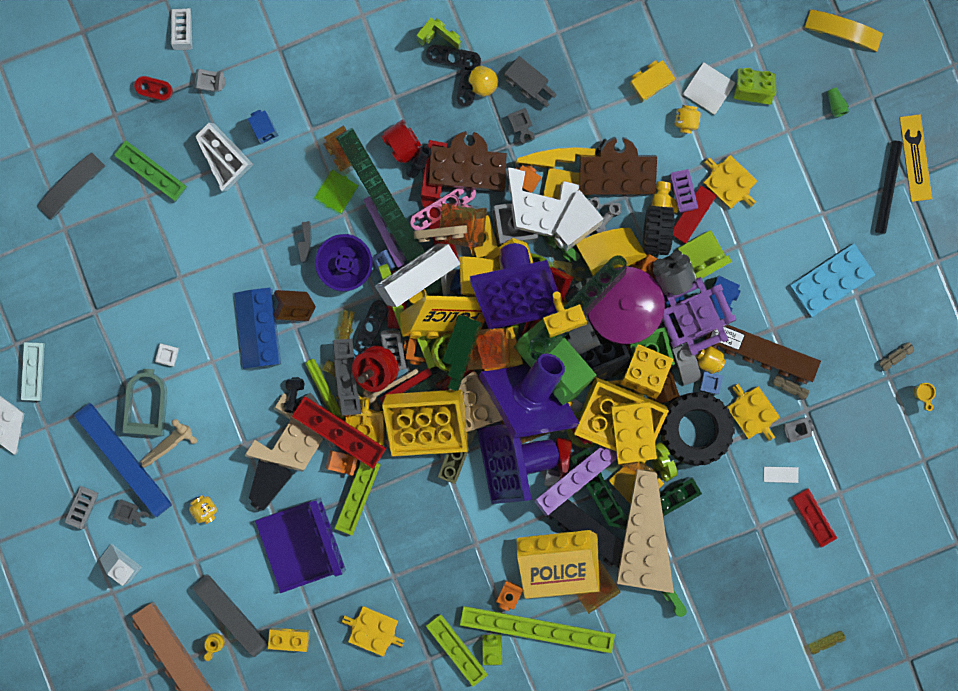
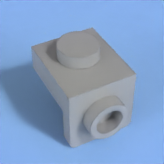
(209, 80)

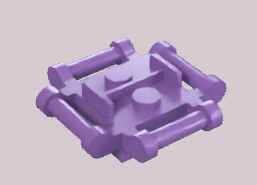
(698, 317)

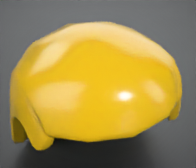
(483, 81)

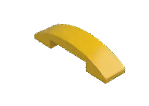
(844, 29)

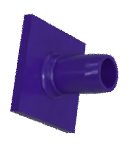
(516, 291)
(526, 397)
(510, 462)

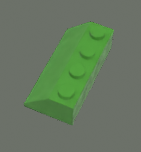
(577, 372)

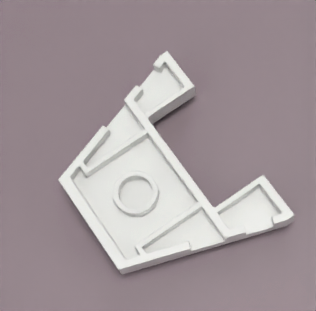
(534, 211)

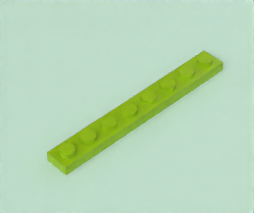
(537, 629)

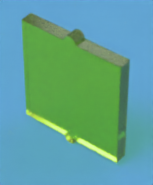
(336, 191)

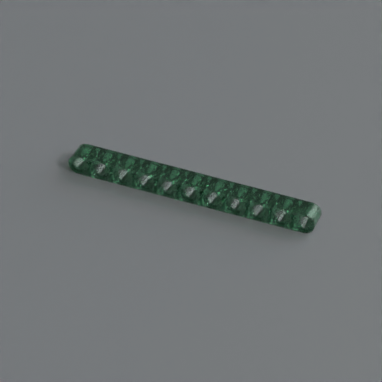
(384, 201)

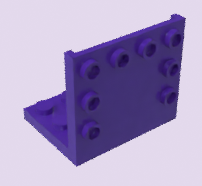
(300, 545)

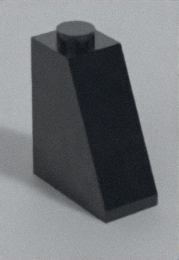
(267, 483)

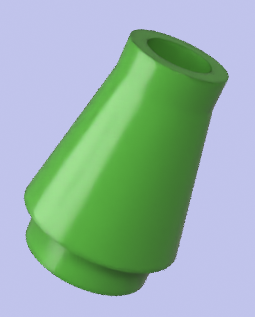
(837, 103)

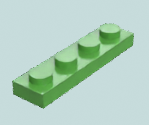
(150, 170)

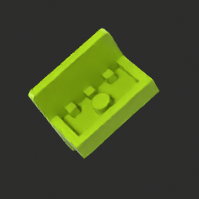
(755, 86)

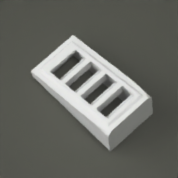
(181, 41)

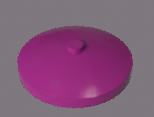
(629, 309)

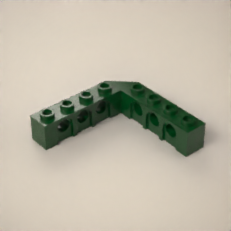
(611, 510)

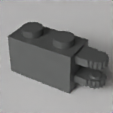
(528, 81)

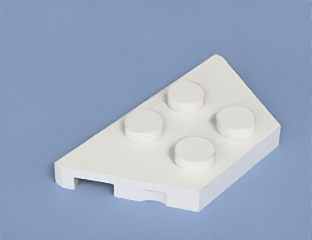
(10, 425)

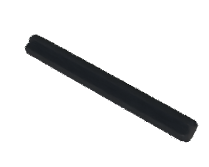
(889, 185)

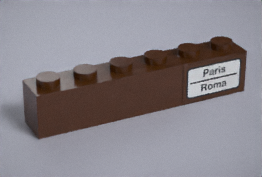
(768, 354)

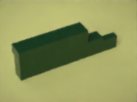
(461, 348)

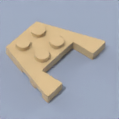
(293, 447)

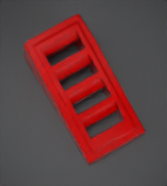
(564, 450)

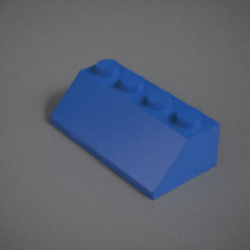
(257, 328)

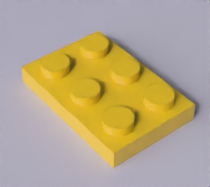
(633, 432)

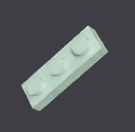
(32, 371)

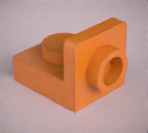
(645, 264)

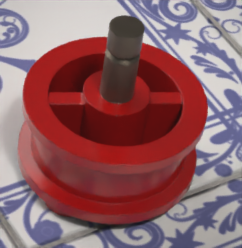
(375, 368)

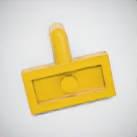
(564, 319)

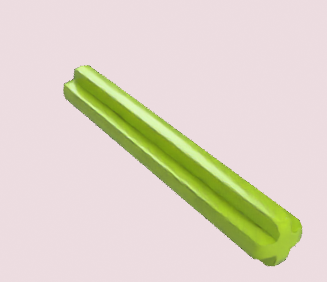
(323, 388)

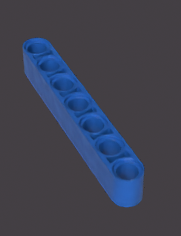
(123, 459)

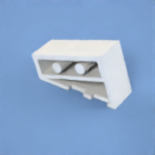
(223, 156)

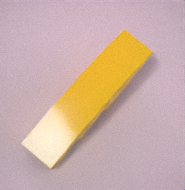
(548, 157)

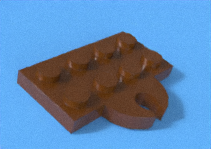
(467, 165)
(618, 171)

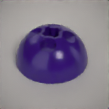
(330, 260)

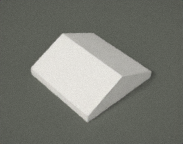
(709, 88)

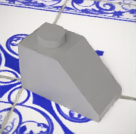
(686, 364)

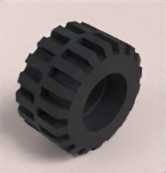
(658, 230)

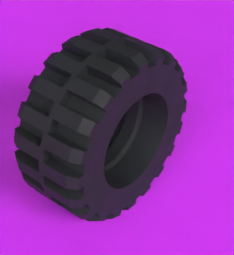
(723, 429)

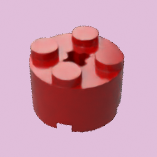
(402, 141)

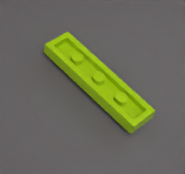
(357, 498)
(457, 650)

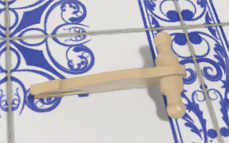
(372, 395)
(182, 431)

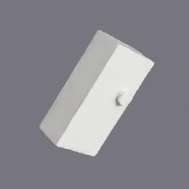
(417, 275)

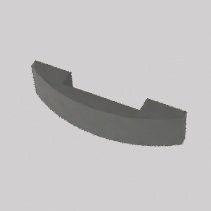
(70, 185)
(345, 382)

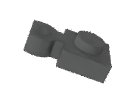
(520, 123)
(128, 512)

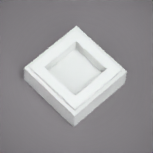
(167, 355)

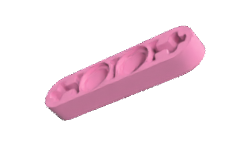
(438, 204)

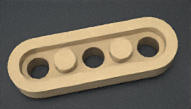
(440, 233)

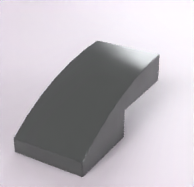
(304, 247)

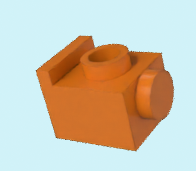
(509, 588)

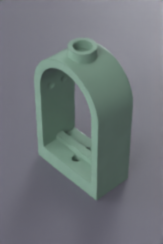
(141, 428)

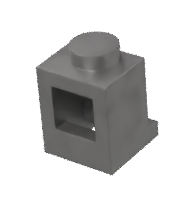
(792, 435)

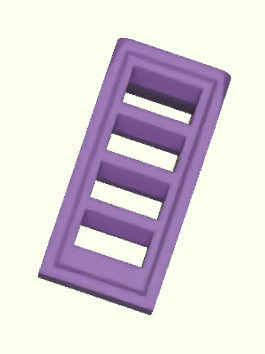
(680, 179)

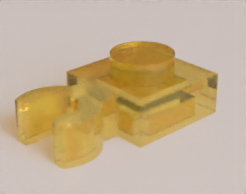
(568, 269)

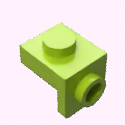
(492, 649)

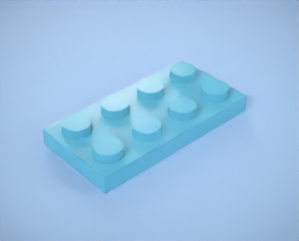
(832, 280)

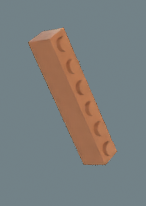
(169, 650)

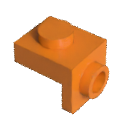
(410, 347)
(341, 463)

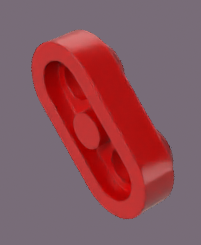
(154, 88)

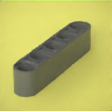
(230, 615)

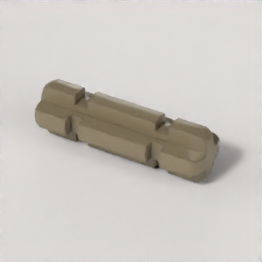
(896, 356)
(790, 387)

